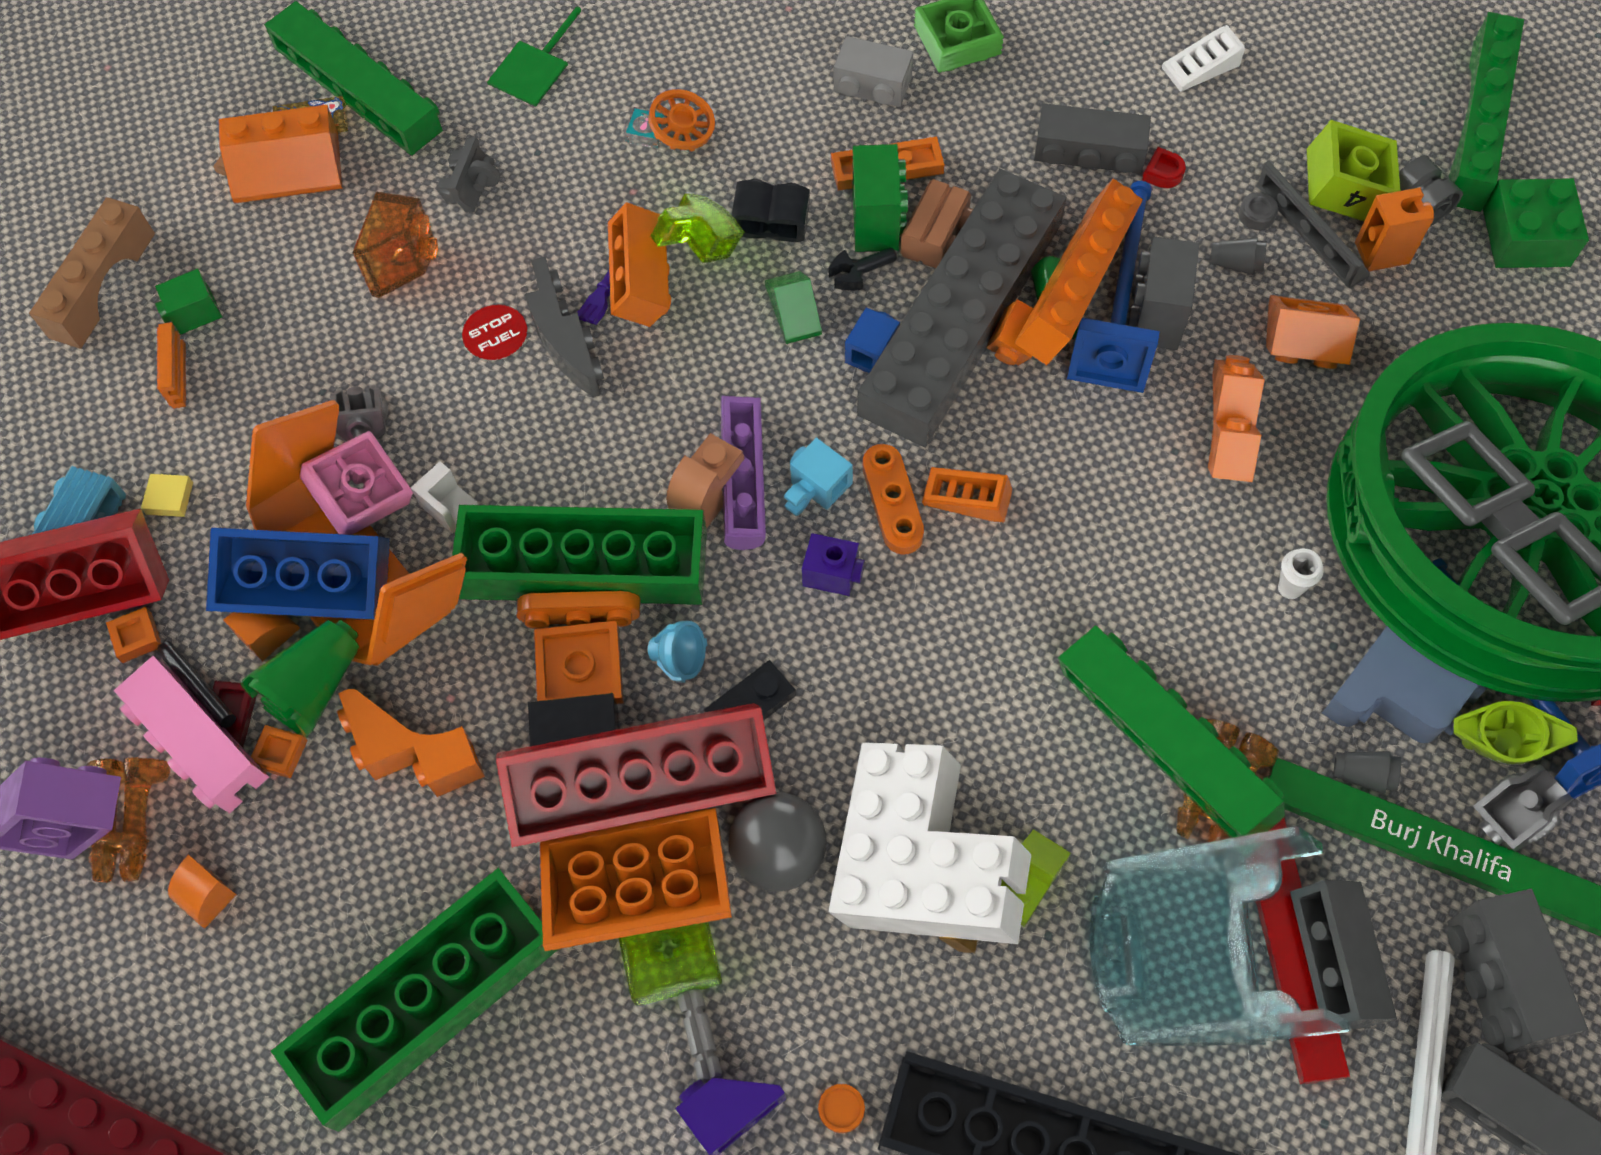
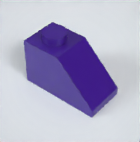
(726, 1109)

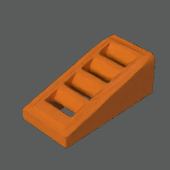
(981, 508)

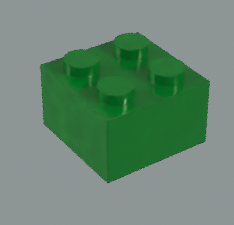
(878, 197)
(1535, 223)

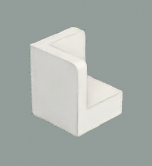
(441, 496)

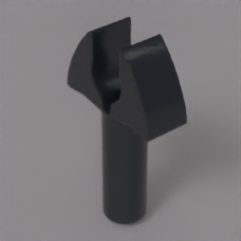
(857, 268)

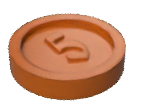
(841, 1108)

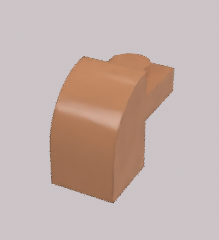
(700, 479)

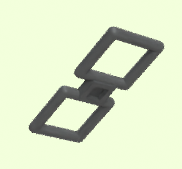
(1508, 517)

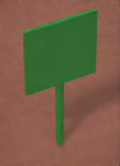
(531, 71)

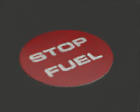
(494, 332)

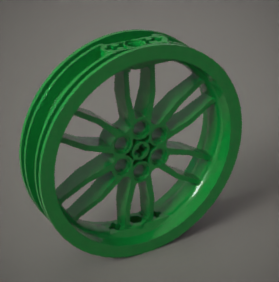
(1398, 577)

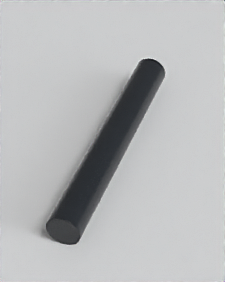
(196, 684)

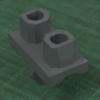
(471, 174)

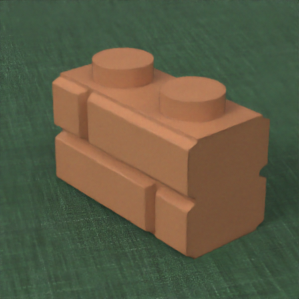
(935, 223)

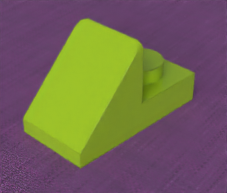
(1045, 865)

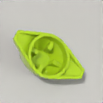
(1513, 732)

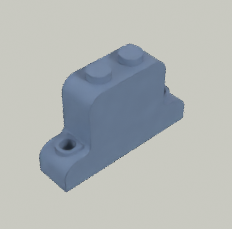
(1403, 691)

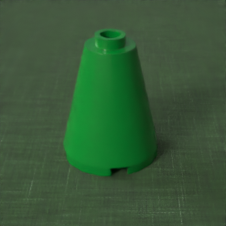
(304, 676)

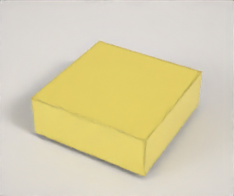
(167, 495)

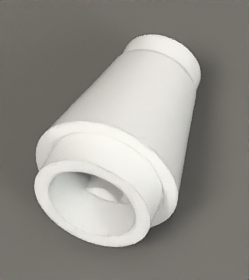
(1299, 572)

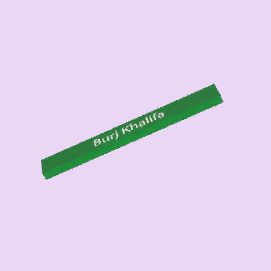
(1437, 845)

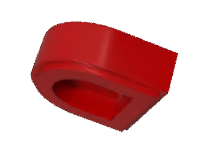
(1164, 169)

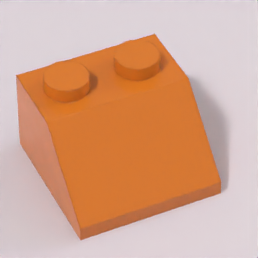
(1311, 331)

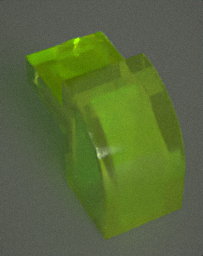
(702, 225)

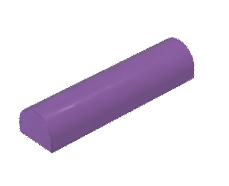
(745, 489)

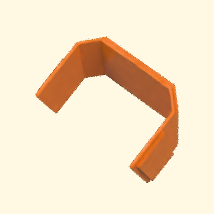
(283, 503)

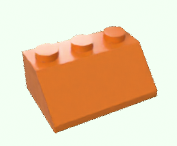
(280, 153)

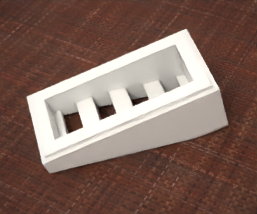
(1220, 43)

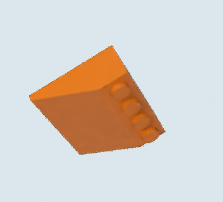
(633, 879)

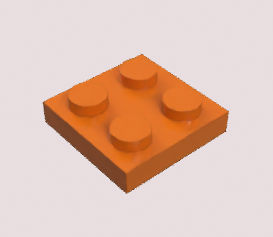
(578, 661)

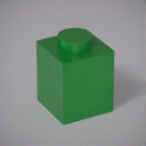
(187, 302)

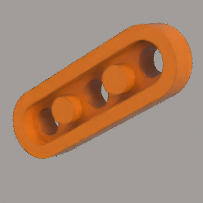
(893, 511)
(577, 608)

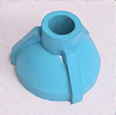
(679, 650)

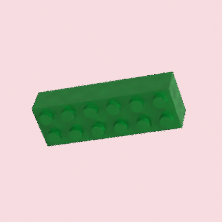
(582, 550)
(413, 1001)

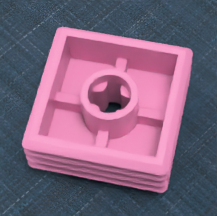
(362, 462)

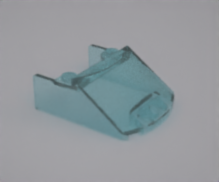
(1179, 945)

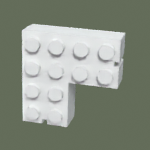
(906, 867)

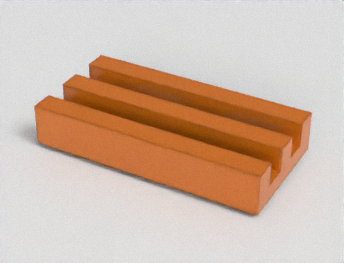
(171, 365)

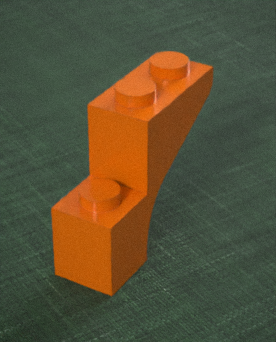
(1235, 415)
(387, 746)

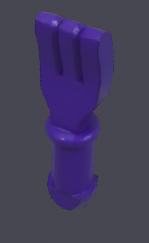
(596, 303)

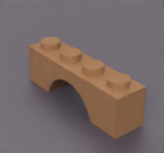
(70, 301)

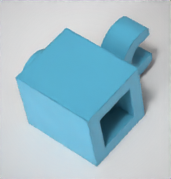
(817, 475)

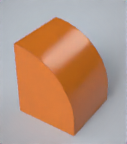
(261, 631)
(199, 891)

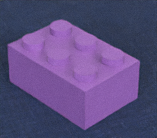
(56, 808)

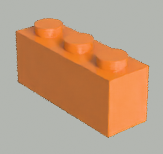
(637, 267)

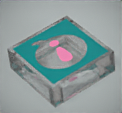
(639, 130)

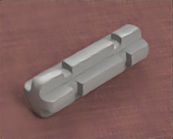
(699, 1035)

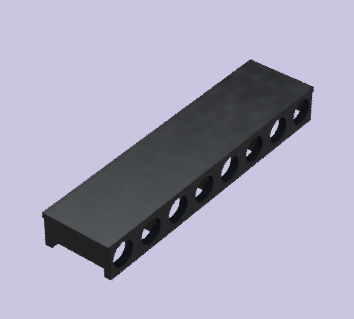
(968, 1113)

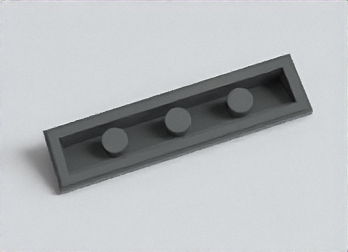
(1312, 227)

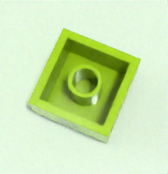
(1350, 169)

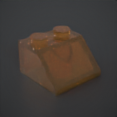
(394, 243)

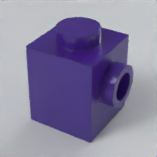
(832, 565)

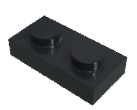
(763, 687)

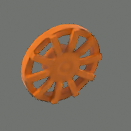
(681, 120)

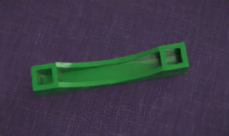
(1484, 129)

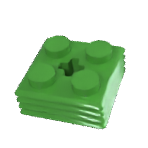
(958, 32)

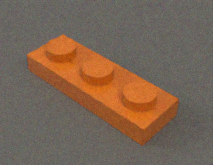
(921, 156)

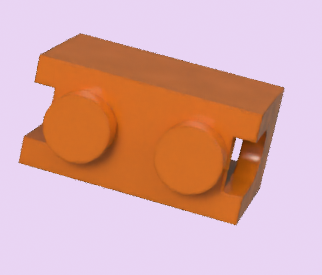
(1394, 229)

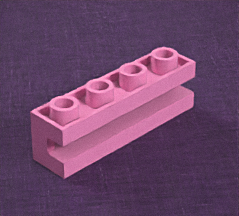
(189, 735)

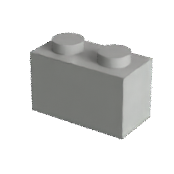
(873, 71)

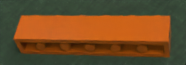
(1079, 272)

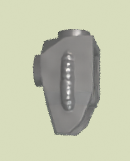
(360, 412)
(1522, 807)

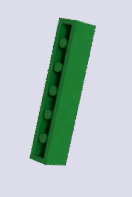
(349, 72)
(1171, 736)

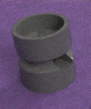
(1441, 193)

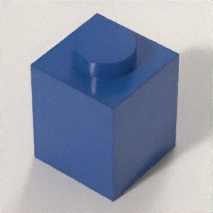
(869, 339)

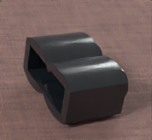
(771, 210)

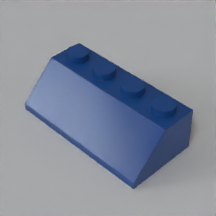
(296, 573)

